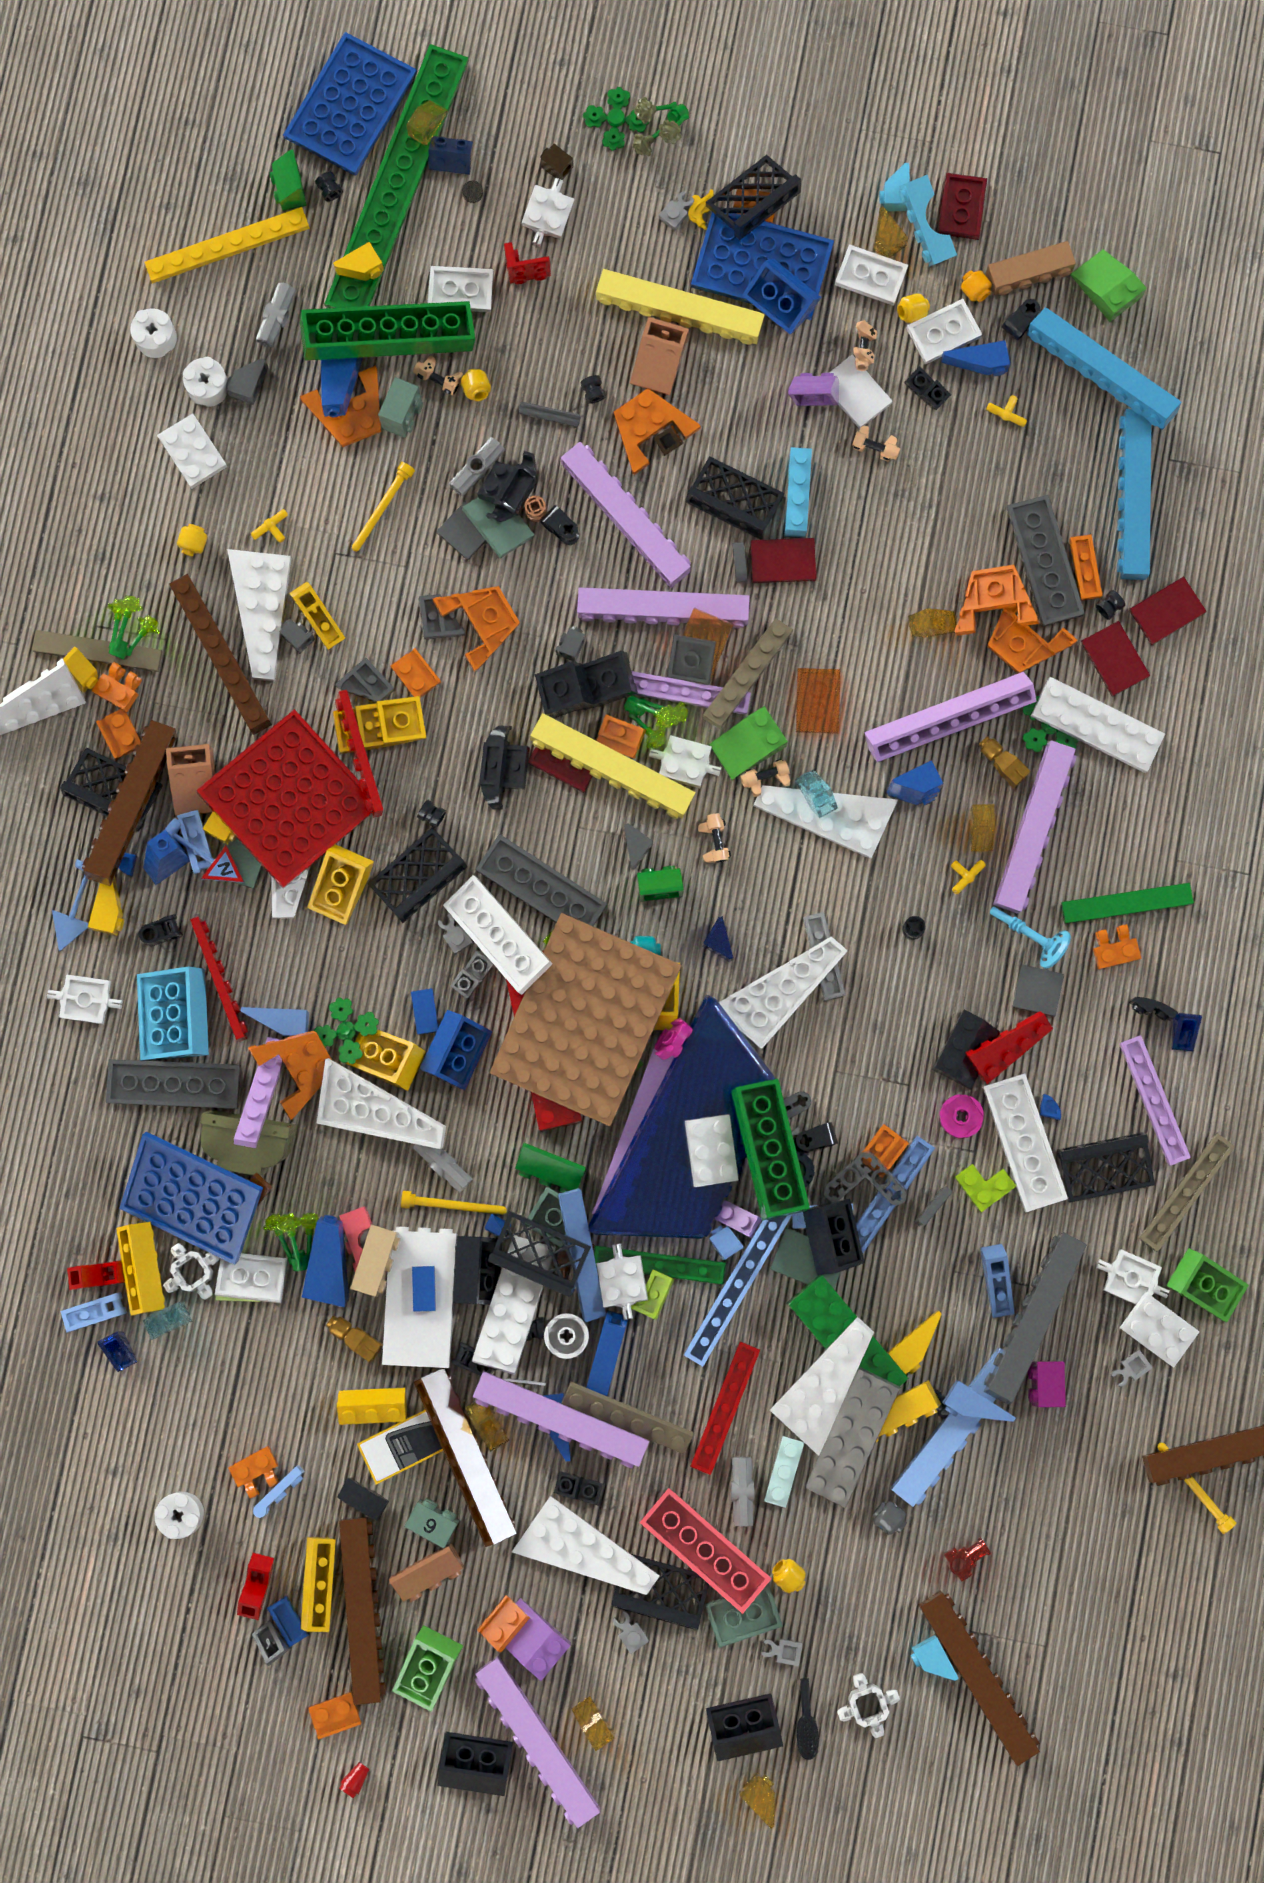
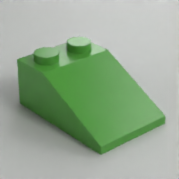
(1109, 284)
(748, 743)
(1207, 1284)
(427, 1668)

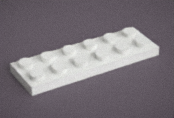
(1097, 725)
(497, 934)
(1025, 1143)
(511, 1313)

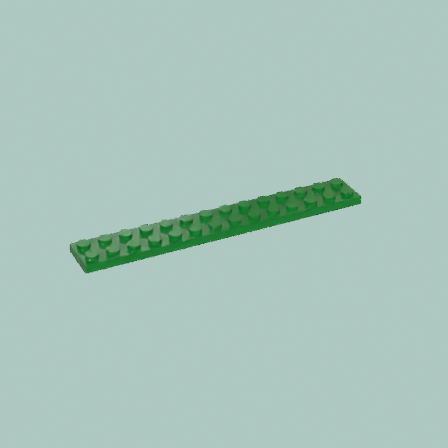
(398, 175)

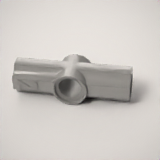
(275, 315)
(467, 476)
(444, 1166)
(742, 1491)

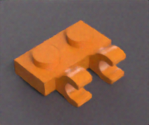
(114, 692)
(1116, 953)
(252, 1467)

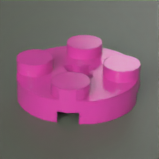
(670, 1040)
(964, 1104)

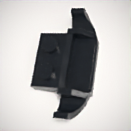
(509, 487)
(502, 766)

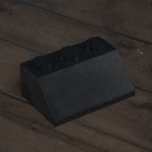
(966, 1035)
(833, 1237)
(474, 1274)
(744, 1727)
(475, 1763)

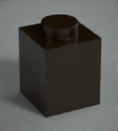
(556, 162)
(668, 440)

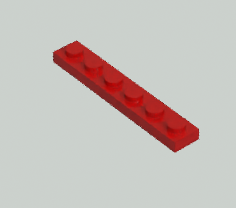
(361, 760)
(223, 987)
(725, 1408)

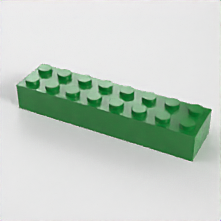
(387, 330)

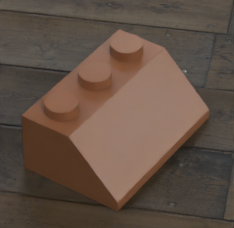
(427, 1573)

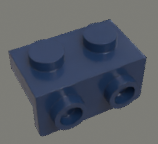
(450, 155)

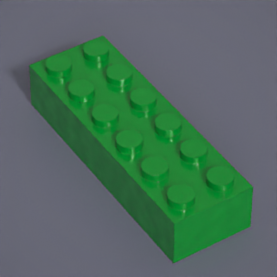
(770, 1149)
(828, 1317)

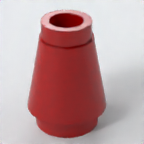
(354, 1780)

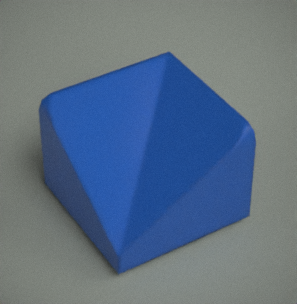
(495, 1225)

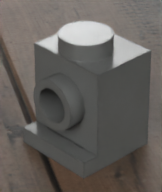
(296, 635)
(571, 644)

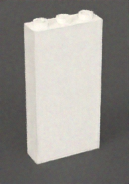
(420, 1336)

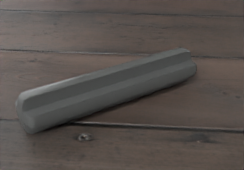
(549, 414)

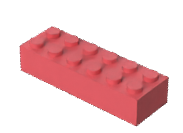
(705, 1550)

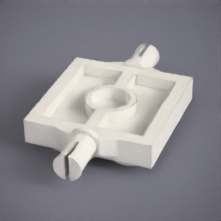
(547, 212)
(685, 761)
(84, 999)
(1131, 1277)
(622, 1281)

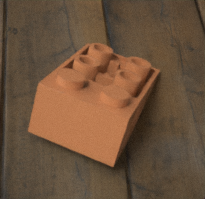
(659, 356)
(188, 770)

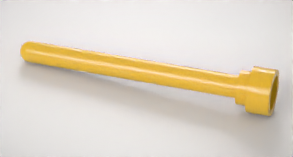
(404, 472)
(410, 1200)
(1224, 1521)

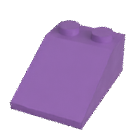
(815, 390)
(537, 1643)

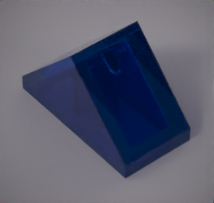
(718, 941)
(1185, 1031)
(118, 1350)

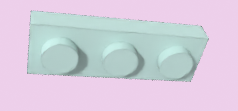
(784, 1471)

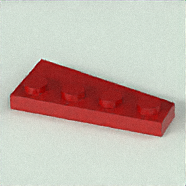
(1001, 1052)

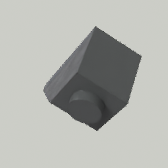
(247, 381)

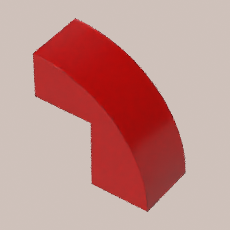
(95, 1275)
(256, 1586)

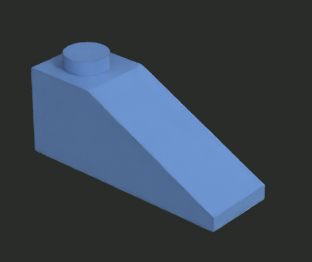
(283, 1021)
(725, 1242)
(997, 1280)
(969, 1403)

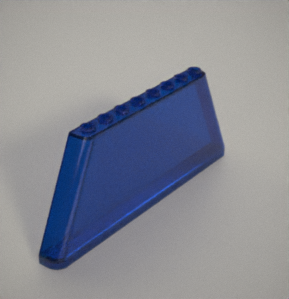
(654, 1181)

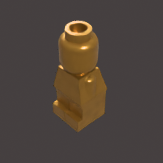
(1006, 763)
(355, 1338)

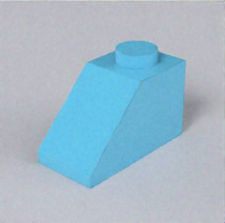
(890, 195)
(933, 1658)

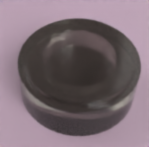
(472, 191)

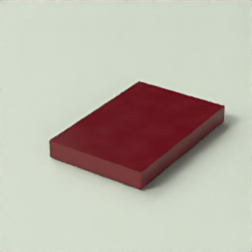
(962, 206)
(783, 560)
(1167, 610)
(1115, 658)
(560, 769)

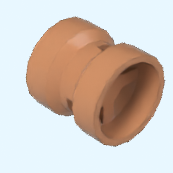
(536, 512)

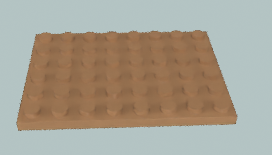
(586, 1020)

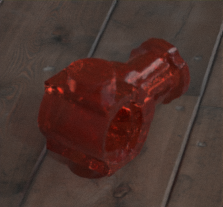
(969, 1557)

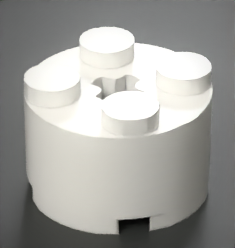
(156, 323)
(205, 370)
(557, 1344)
(166, 1511)

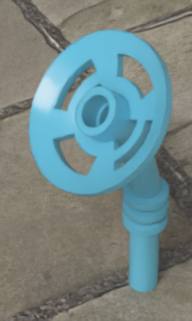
(1052, 947)

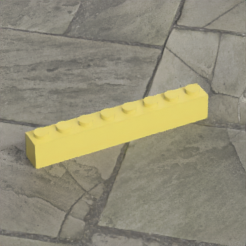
(680, 307)
(612, 766)

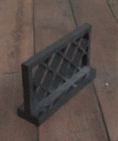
(765, 205)
(723, 509)
(97, 801)
(432, 884)
(1101, 1148)
(531, 1271)
(662, 1612)

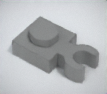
(675, 213)
(456, 936)
(1134, 1367)
(632, 1635)
(787, 1651)

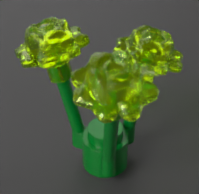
(125, 607)
(665, 717)
(288, 1224)

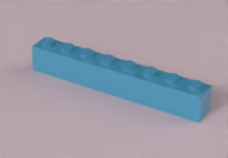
(1104, 368)
(1135, 496)

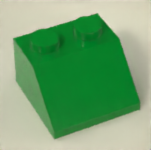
(288, 182)
(660, 884)

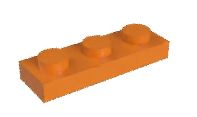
(1085, 567)

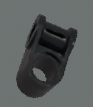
(1020, 320)
(558, 523)
(162, 931)
(819, 1136)
(467, 1363)

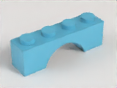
(935, 245)
(798, 492)

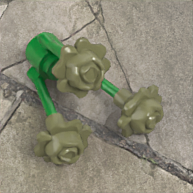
(668, 130)

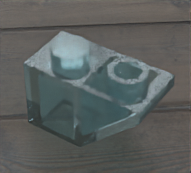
(817, 793)
(167, 1320)

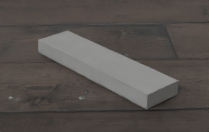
(817, 932)

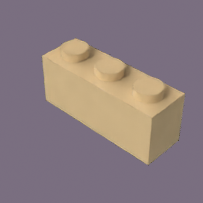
(375, 1261)

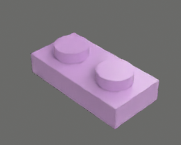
(738, 1219)

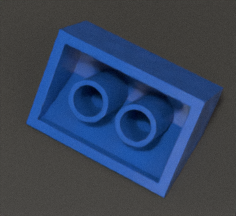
(781, 295)
(917, 785)
(456, 1049)

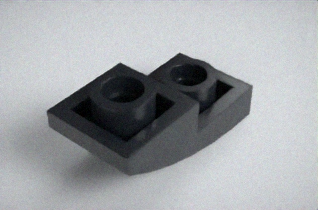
(927, 389)
(1146, 1005)
(579, 1488)
(363, 1499)

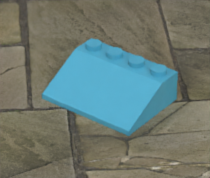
(172, 1014)

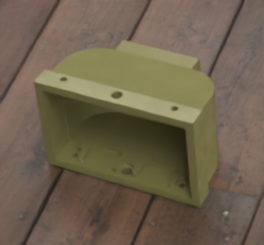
(218, 1143)

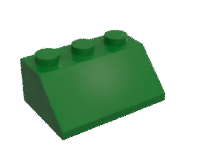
(549, 1168)

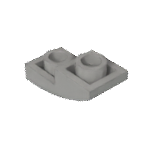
(472, 974)

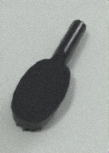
(807, 1729)

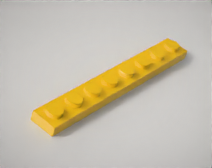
(226, 245)

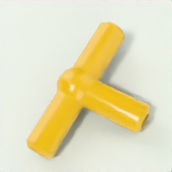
(1006, 414)
(270, 524)
(968, 876)

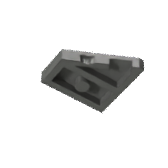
(434, 624)
(366, 682)

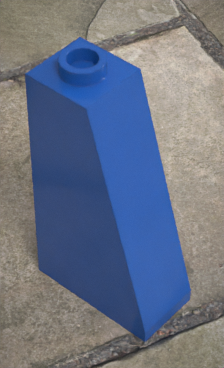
(337, 384)
(163, 857)
(327, 1268)
(607, 1353)

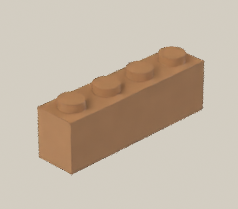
(1031, 268)

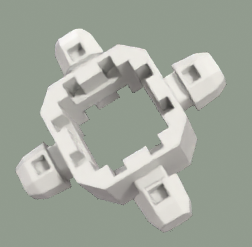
(172, 1284)
(845, 1713)

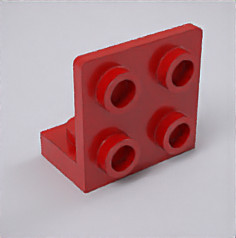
(522, 271)

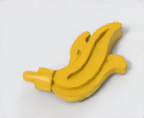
(698, 208)

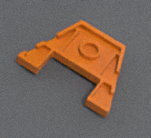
(361, 416)
(644, 418)
(995, 590)
(488, 614)
(1022, 646)
(305, 1061)

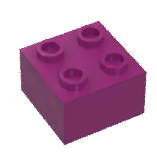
(1047, 1384)

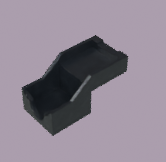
(585, 685)

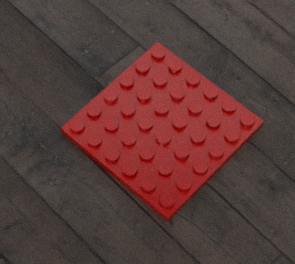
(287, 798)

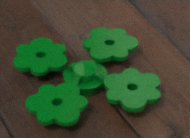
(614, 118)
(1040, 734)
(346, 1030)

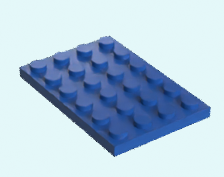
(350, 103)
(730, 263)
(190, 1198)

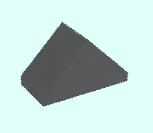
(637, 845)
(270, 1643)

